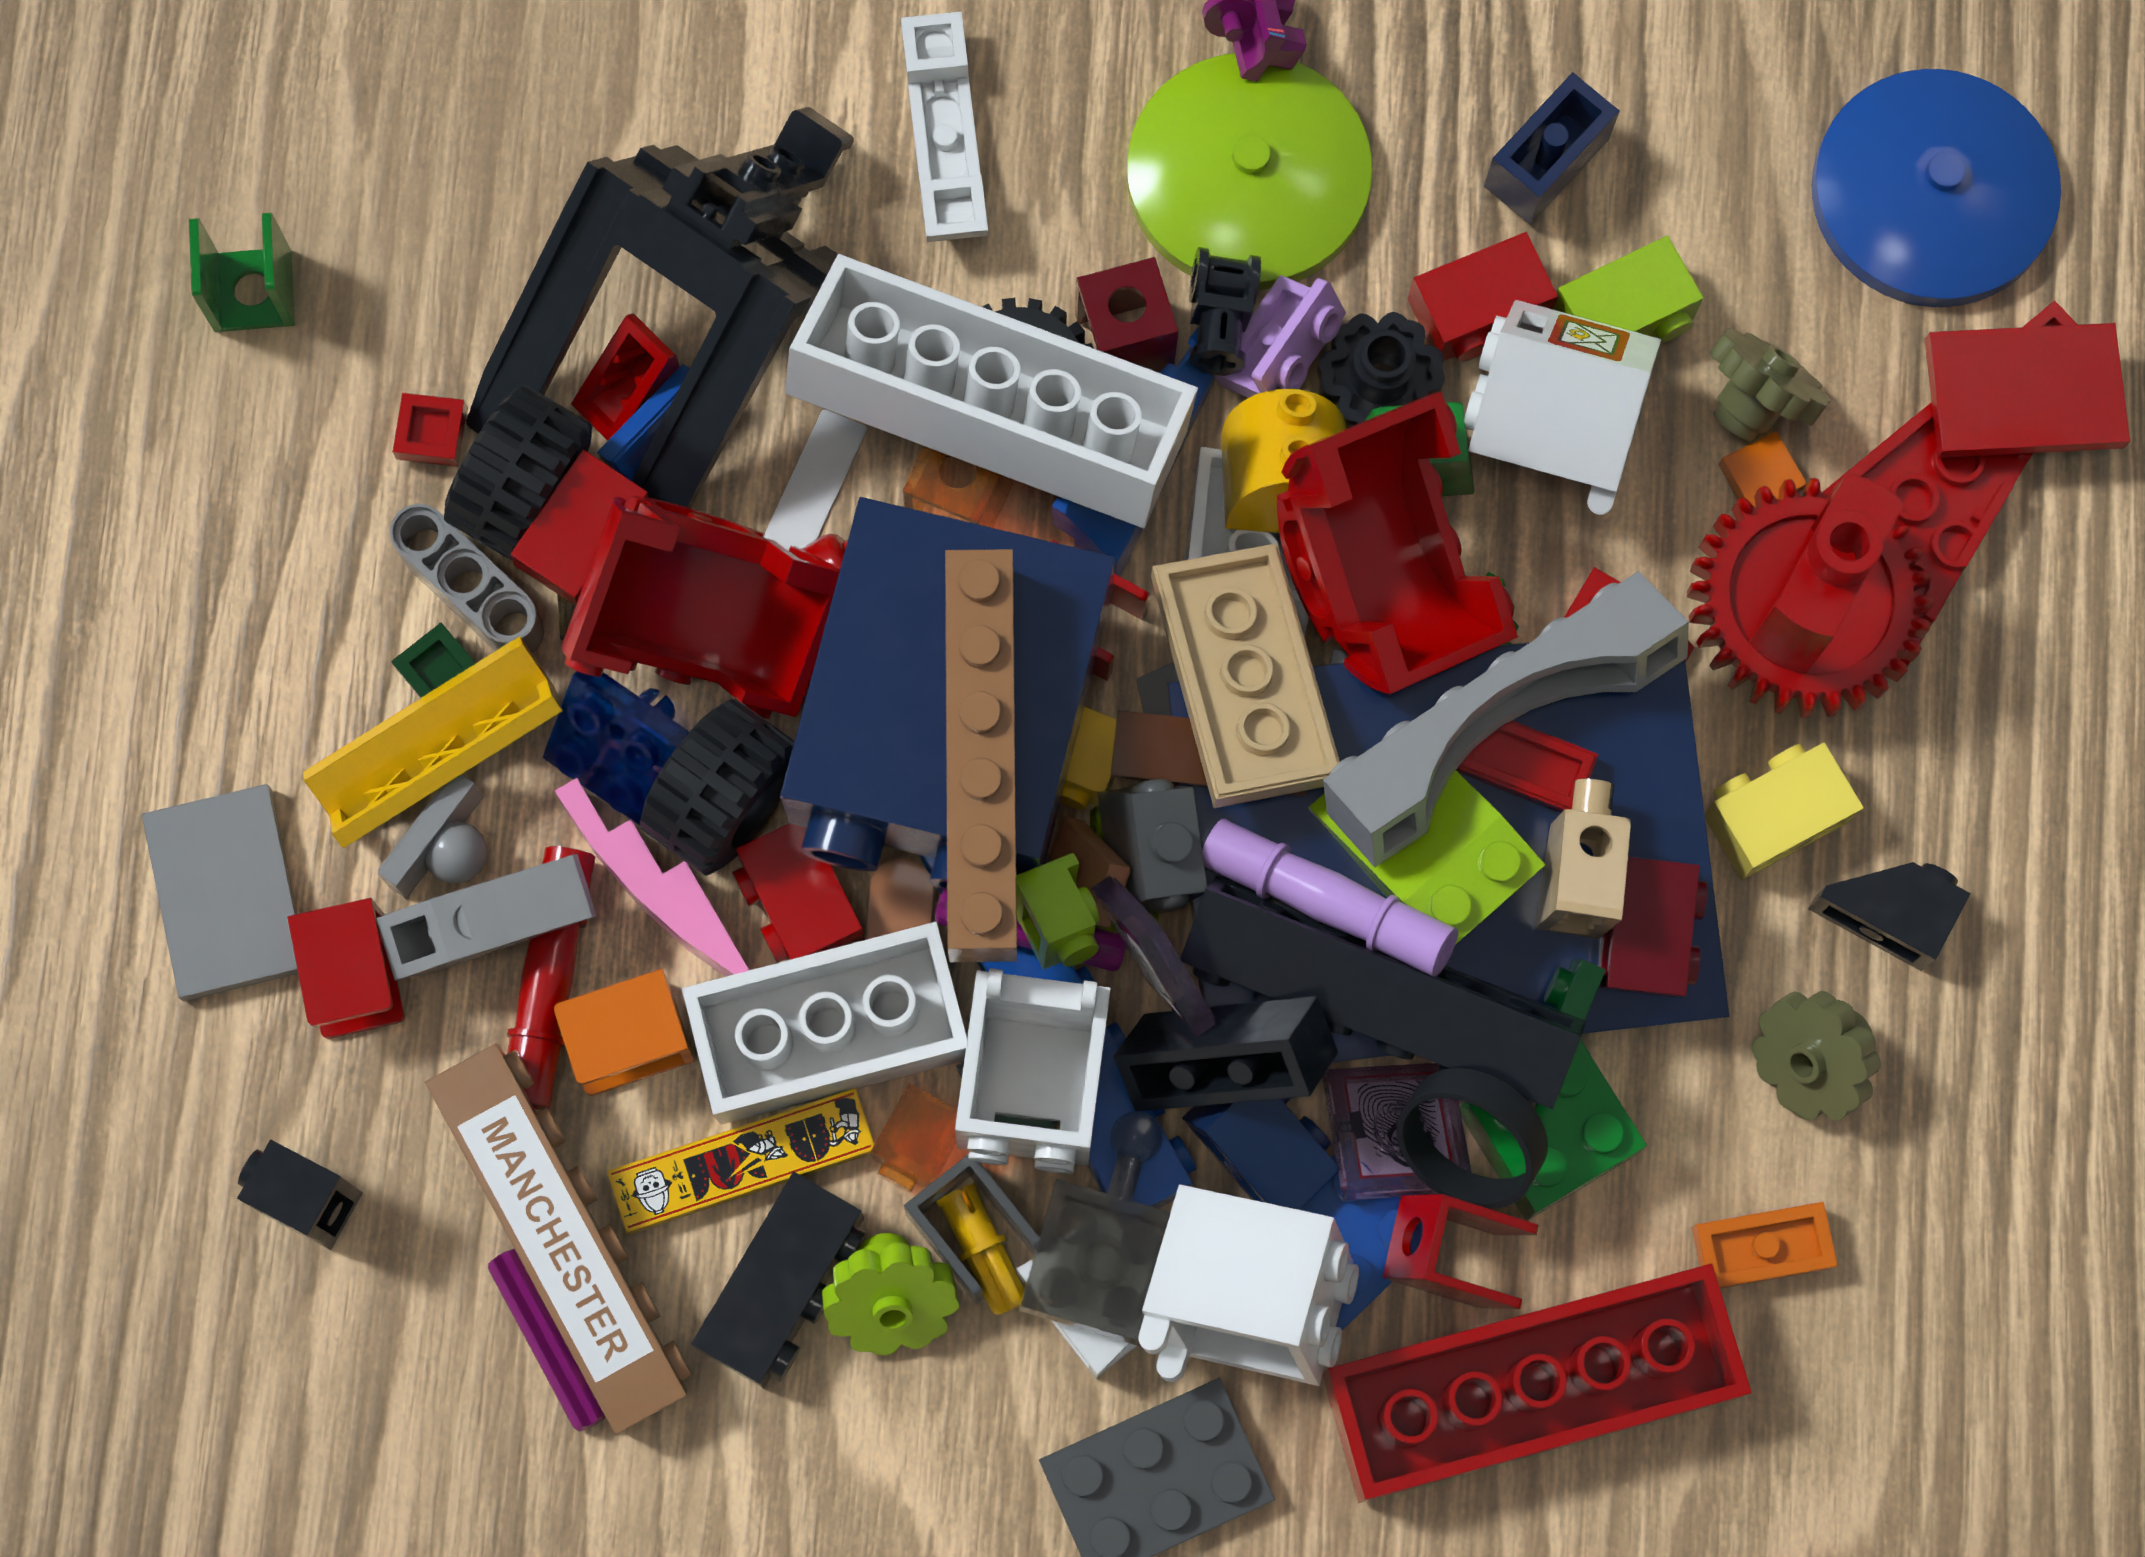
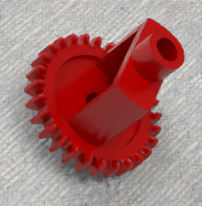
(1812, 594)

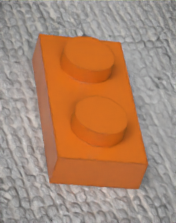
(1766, 1245)

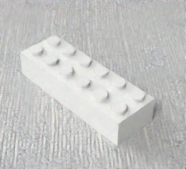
(990, 390)

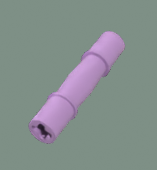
(1329, 897)

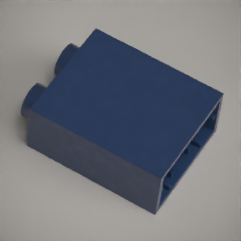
(874, 715)

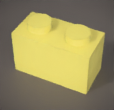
(1782, 809)

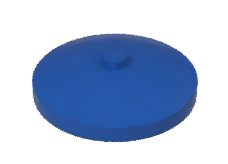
(1936, 188)

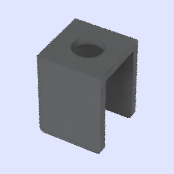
(943, 1186)

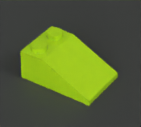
(1458, 867)

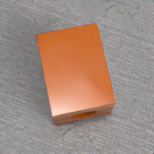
(623, 1033)

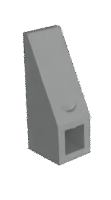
(485, 918)

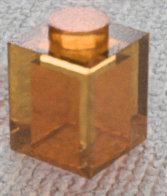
(915, 1140)

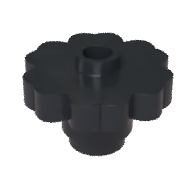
(1378, 366)

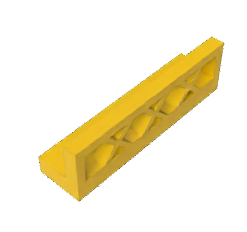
(432, 741)

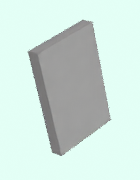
(223, 891)

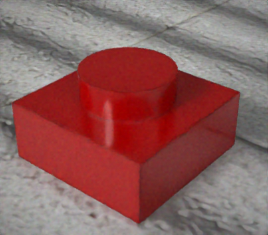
(430, 429)

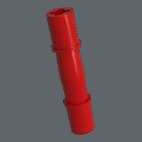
(543, 984)

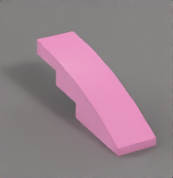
(668, 897)

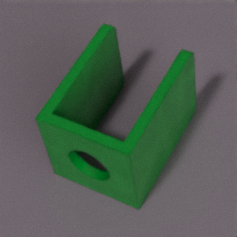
(216, 276)

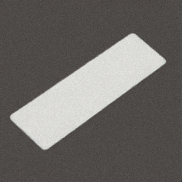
(815, 480)

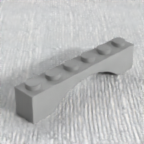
(1607, 646)

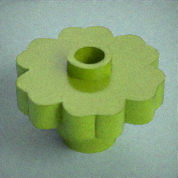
(890, 1296)

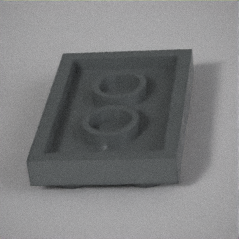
(1158, 1477)

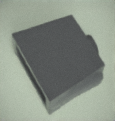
(1159, 838)

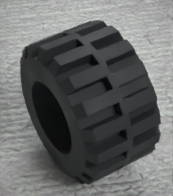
(514, 468)
(718, 787)

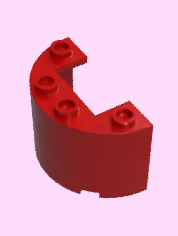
(1379, 553)
(701, 604)

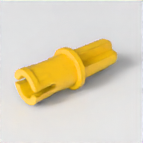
(982, 1248)

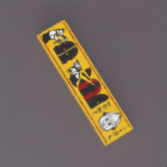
(741, 1161)

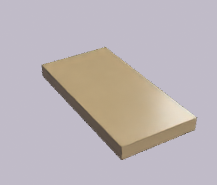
(1245, 674)

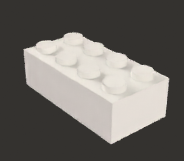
(826, 1023)

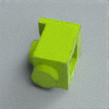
(1056, 913)

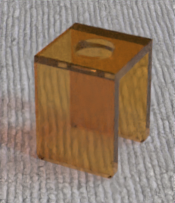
(976, 503)

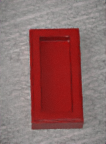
(1530, 765)

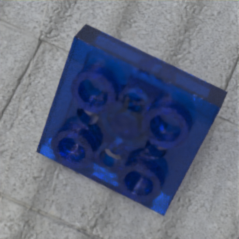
(613, 740)

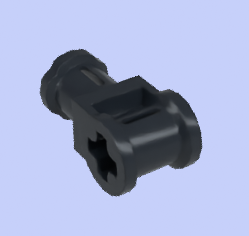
(1222, 306)

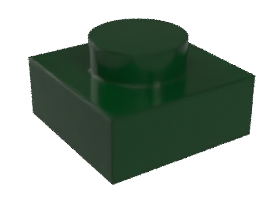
(432, 660)
(1574, 988)

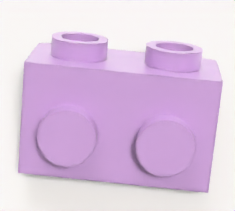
(1286, 336)

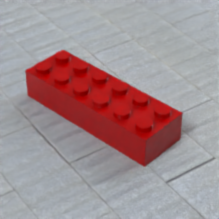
(1535, 1383)

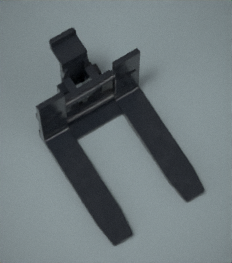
(665, 215)

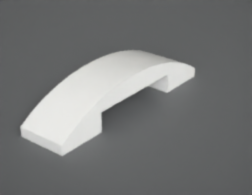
(944, 127)

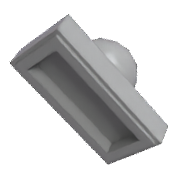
(439, 841)

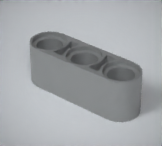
(448, 559)

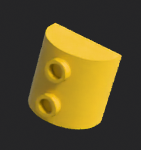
(1257, 444)

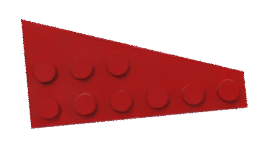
(1945, 499)

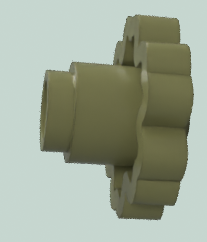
(1763, 386)
(1816, 1055)

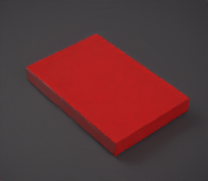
(2026, 390)

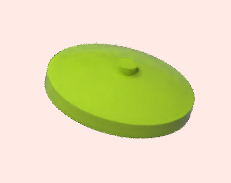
(1249, 168)

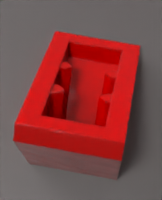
(624, 376)

